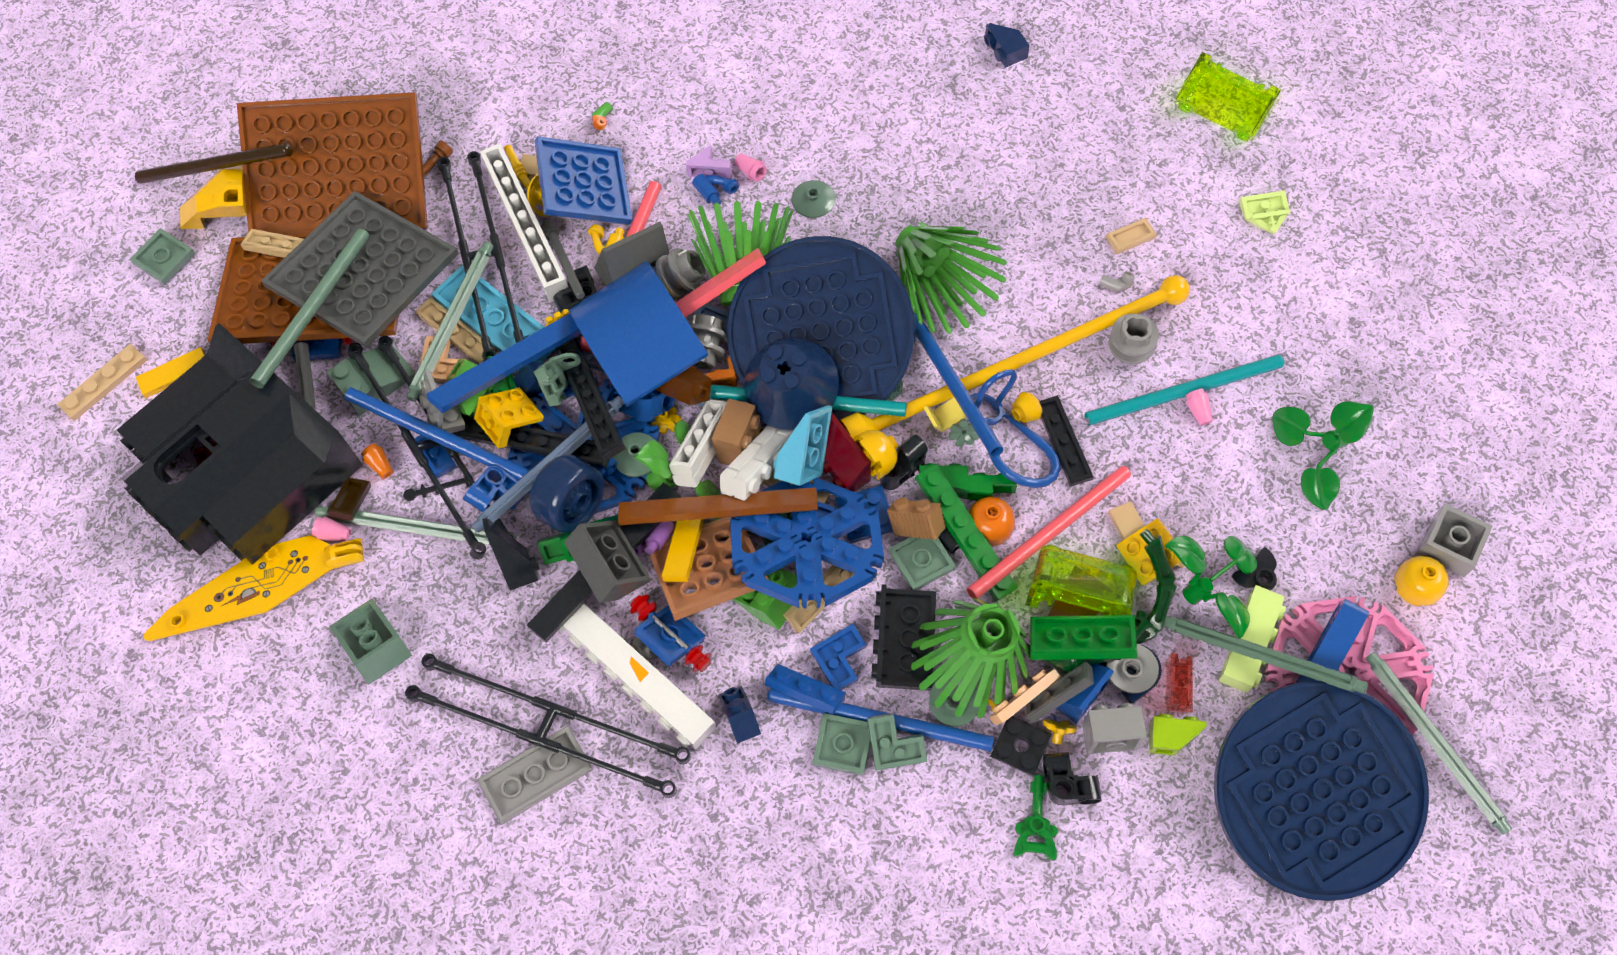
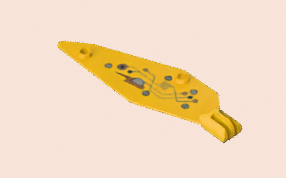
(258, 587)

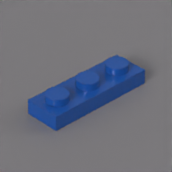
(805, 689)

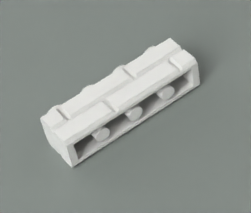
(697, 448)
(753, 464)

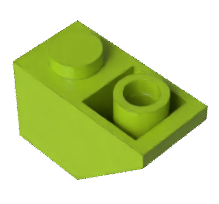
(1171, 735)

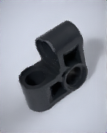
(566, 298)
(909, 457)
(1080, 789)

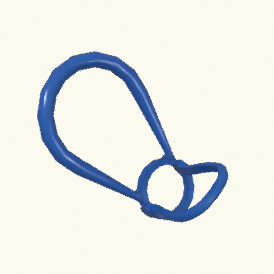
(1035, 438)

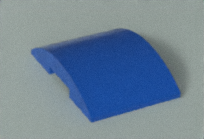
(637, 333)

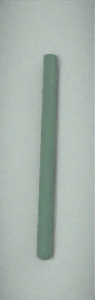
(309, 309)

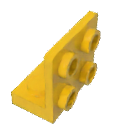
(503, 411)
(1135, 555)

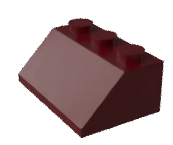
(845, 459)

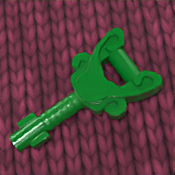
(1036, 825)

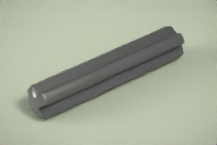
(304, 373)

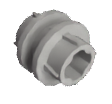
(680, 271)
(711, 334)
(1133, 338)

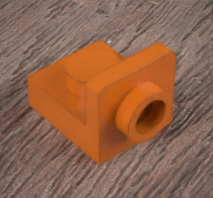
(724, 377)

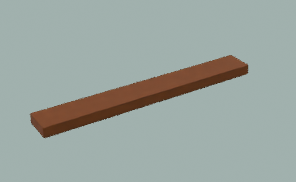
(717, 506)

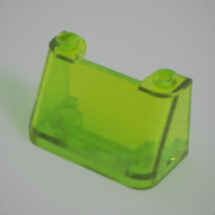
(1227, 98)
(1082, 582)

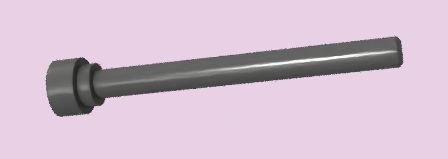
(551, 233)

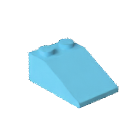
(804, 451)

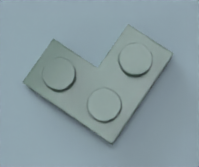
(893, 751)

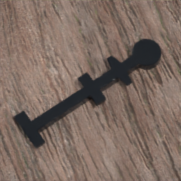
(410, 494)

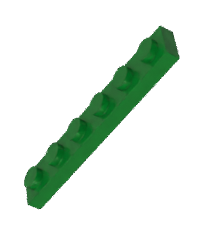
(963, 528)

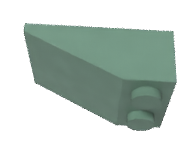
(349, 374)
(370, 641)

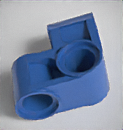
(646, 407)
(485, 491)

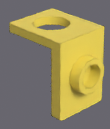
(945, 415)

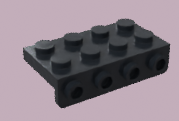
(899, 626)

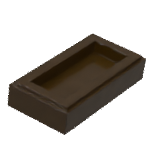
(349, 499)

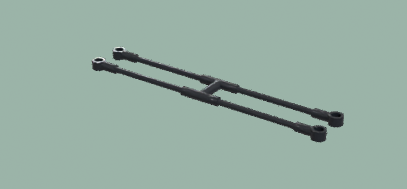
(467, 257)
(418, 447)
(540, 737)

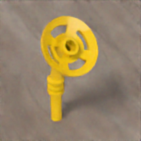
(533, 186)

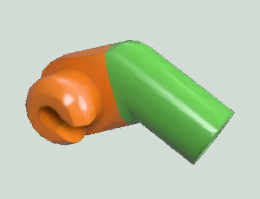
(599, 116)

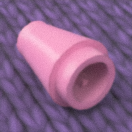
(751, 167)
(1199, 405)
(328, 529)

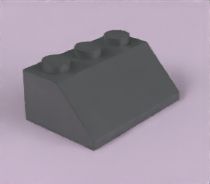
(631, 252)
(606, 560)

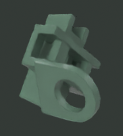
(552, 379)

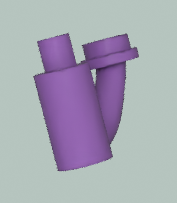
(656, 539)

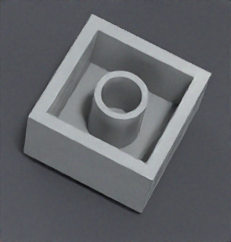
(1455, 540)
(1114, 729)

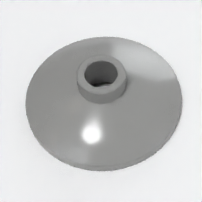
(1145, 669)

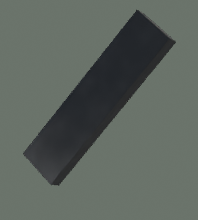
(1065, 442)

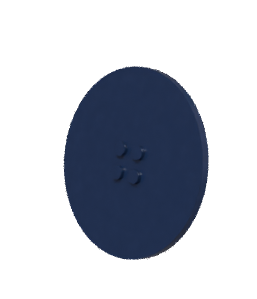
(832, 296)
(1321, 791)

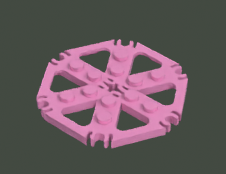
(1403, 664)

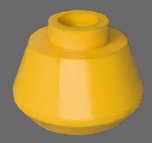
(1026, 408)

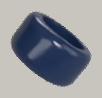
(566, 493)

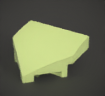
(1265, 210)

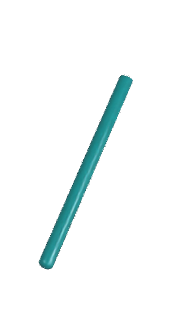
(1179, 391)
(841, 404)

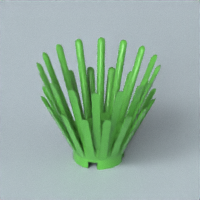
(745, 239)
(927, 255)
(973, 653)

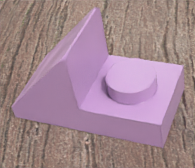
(705, 164)

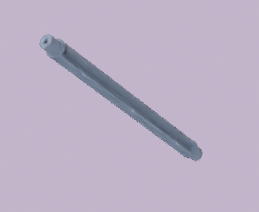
(525, 484)

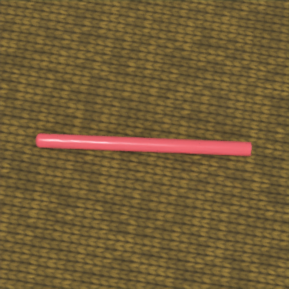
(638, 224)
(1048, 532)

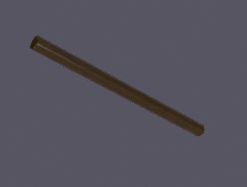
(214, 163)

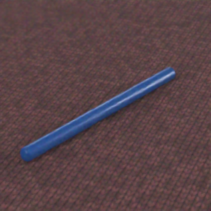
(958, 390)
(433, 433)
(902, 723)

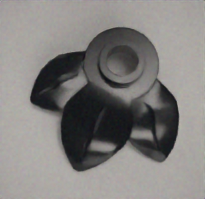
(1265, 568)

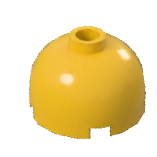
(879, 450)
(1421, 581)

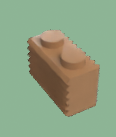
(916, 519)

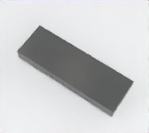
(1060, 692)

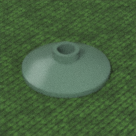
(816, 205)
(626, 460)
(946, 712)

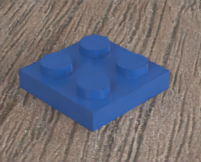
(876, 499)

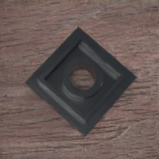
(1036, 739)

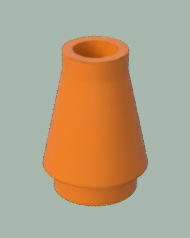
(377, 460)

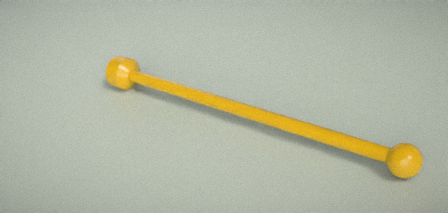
(1172, 291)

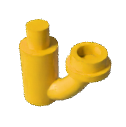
(597, 233)

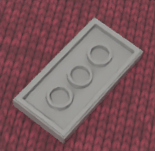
(532, 777)

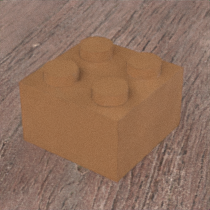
(735, 430)

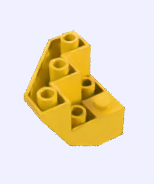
(219, 197)

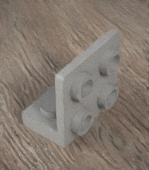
(450, 420)

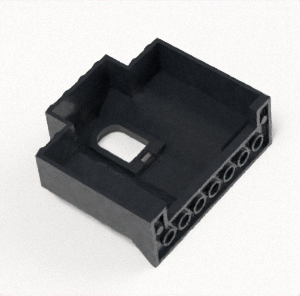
(268, 464)

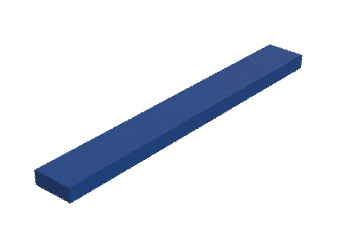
(503, 364)

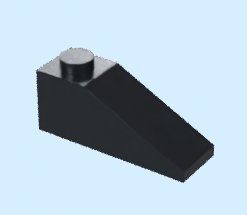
(511, 556)

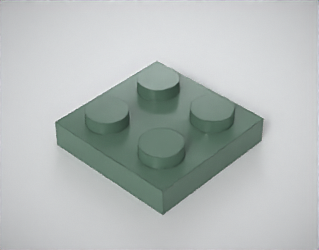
(162, 256)
(921, 561)
(842, 744)

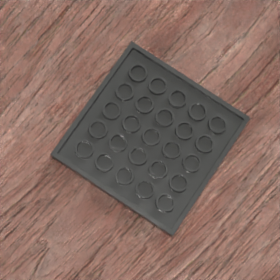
(381, 279)

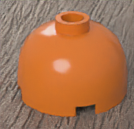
(994, 519)

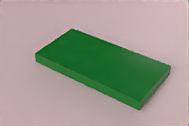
(1083, 637)

